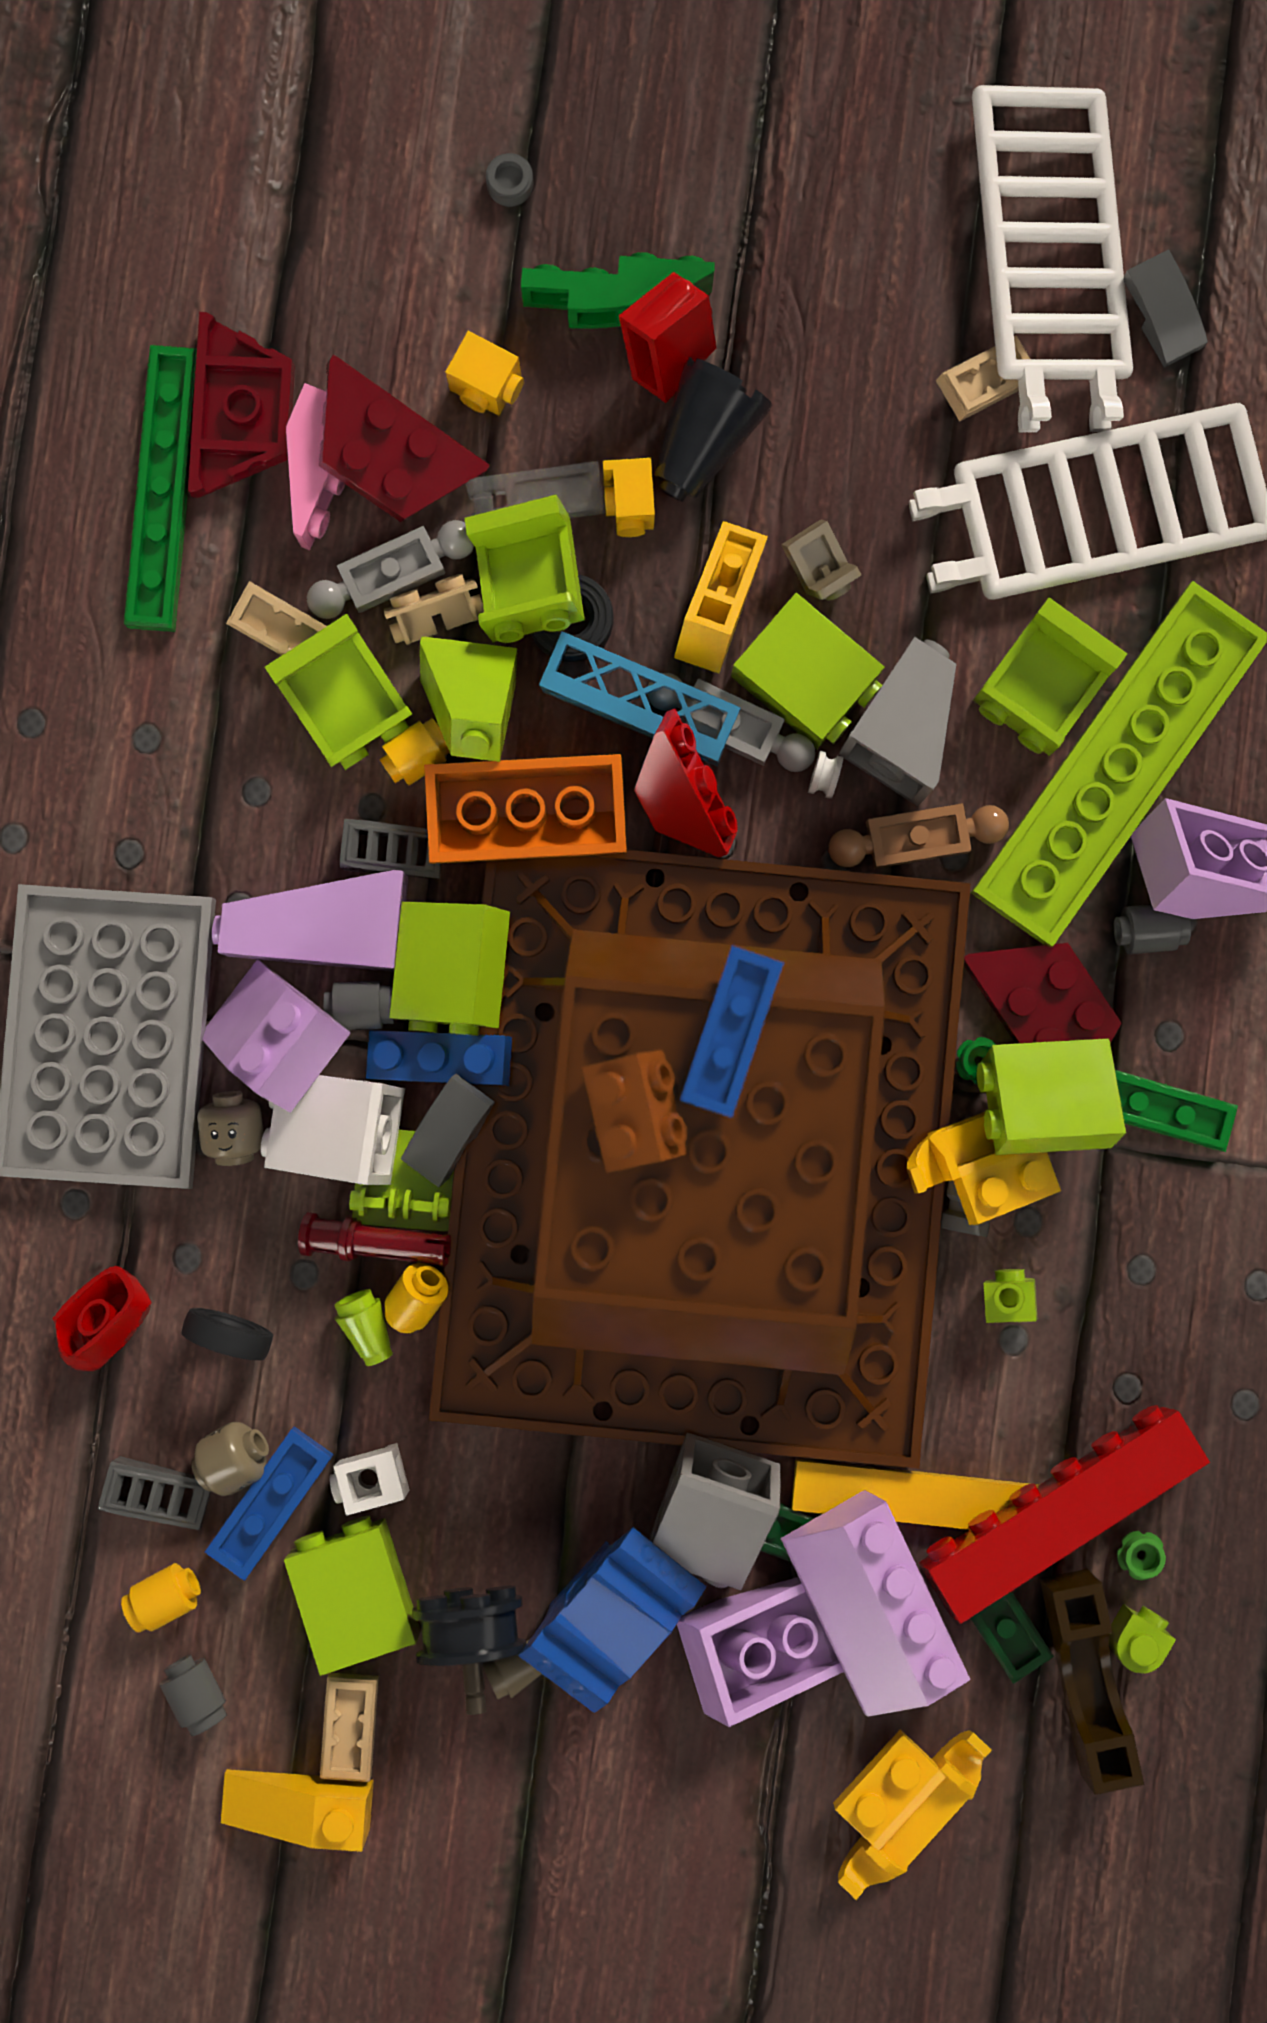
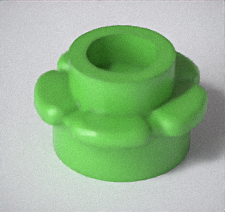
(1154, 1557)

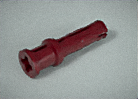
(353, 1239)

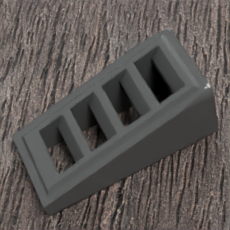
(350, 842)
(151, 1511)

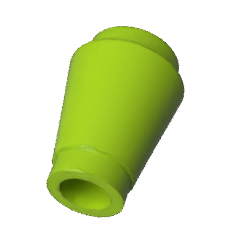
(364, 1325)

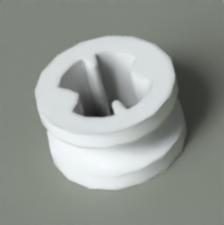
(825, 774)

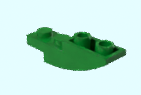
(597, 297)

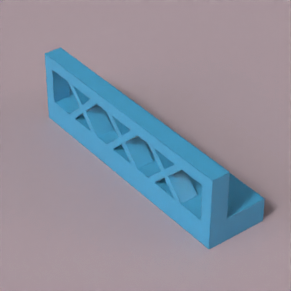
(619, 709)

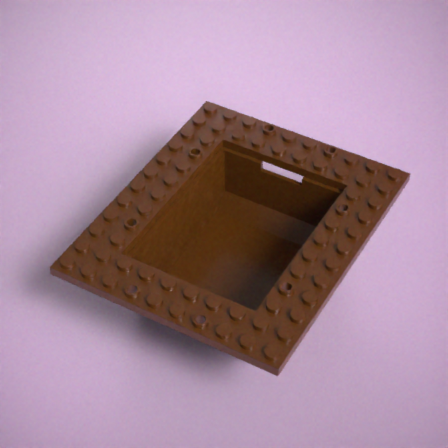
(738, 1266)

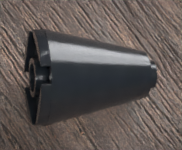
(705, 427)

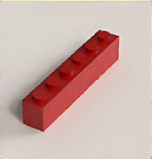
(1062, 1512)

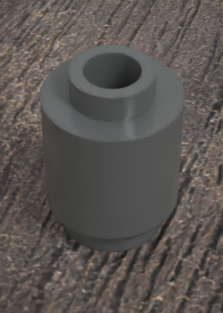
(1150, 931)
(359, 1004)
(193, 1694)

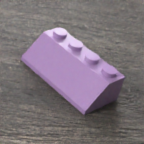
(875, 1607)

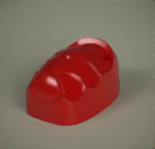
(100, 1318)

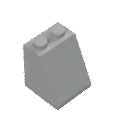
(906, 723)
(717, 1510)

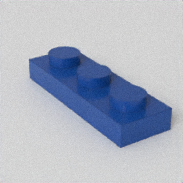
(731, 1031)
(439, 1057)
(269, 1503)

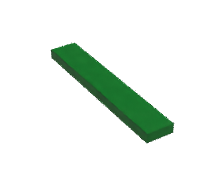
(161, 490)

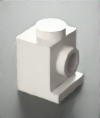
(357, 1496)

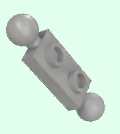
(389, 570)
(753, 732)

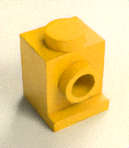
(629, 495)

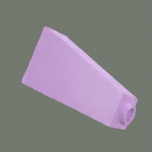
(322, 924)

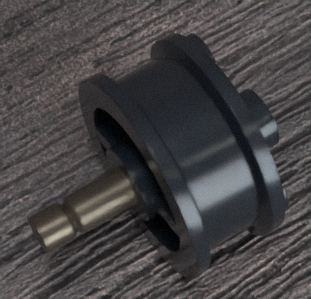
(469, 1631)

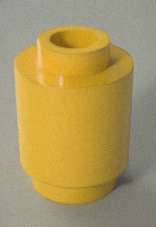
(412, 750)
(415, 1298)
(161, 1598)

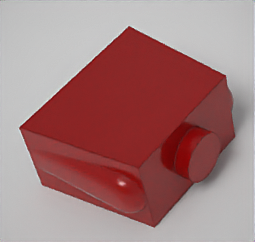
(665, 331)

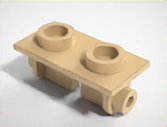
(416, 612)

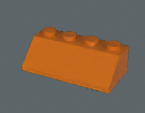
(525, 808)

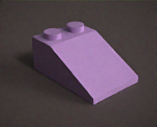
(1202, 861)
(273, 1037)
(756, 1650)

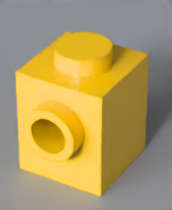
(484, 375)

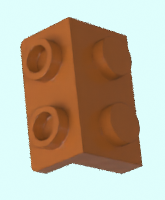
(635, 1110)

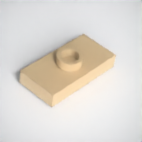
(977, 383)
(271, 620)
(349, 1727)

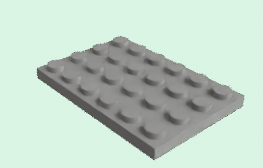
(105, 1036)

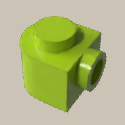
(1010, 1297)
(1140, 1639)

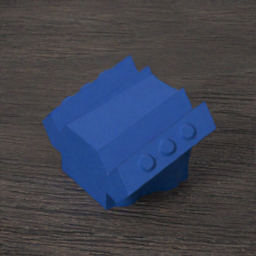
(611, 1618)

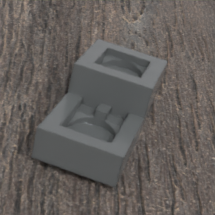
(1168, 307)
(447, 1130)

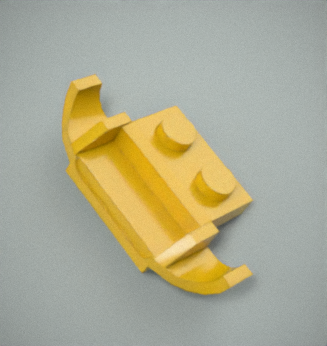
(984, 1181)
(903, 1804)

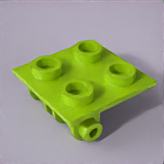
(408, 1201)

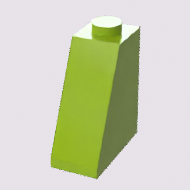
(469, 693)

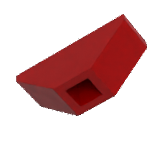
(683, 792)

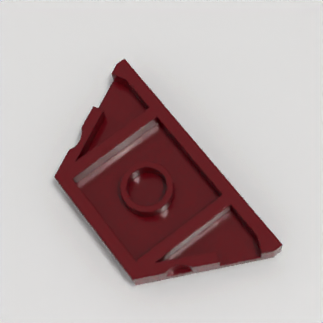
(237, 408)
(387, 447)
(1043, 994)

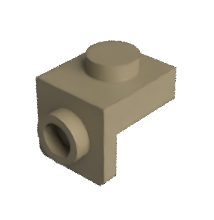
(820, 562)

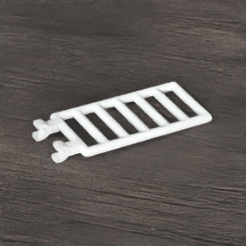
(1032, 372)
(983, 567)

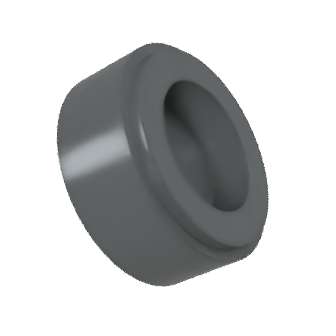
(509, 179)

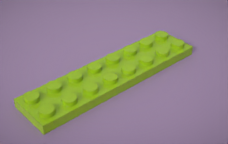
(1120, 764)

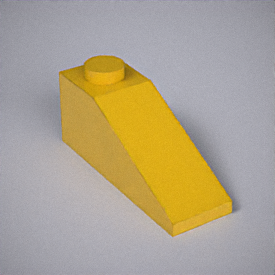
(720, 597)
(299, 1808)

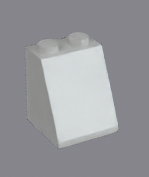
(337, 1132)

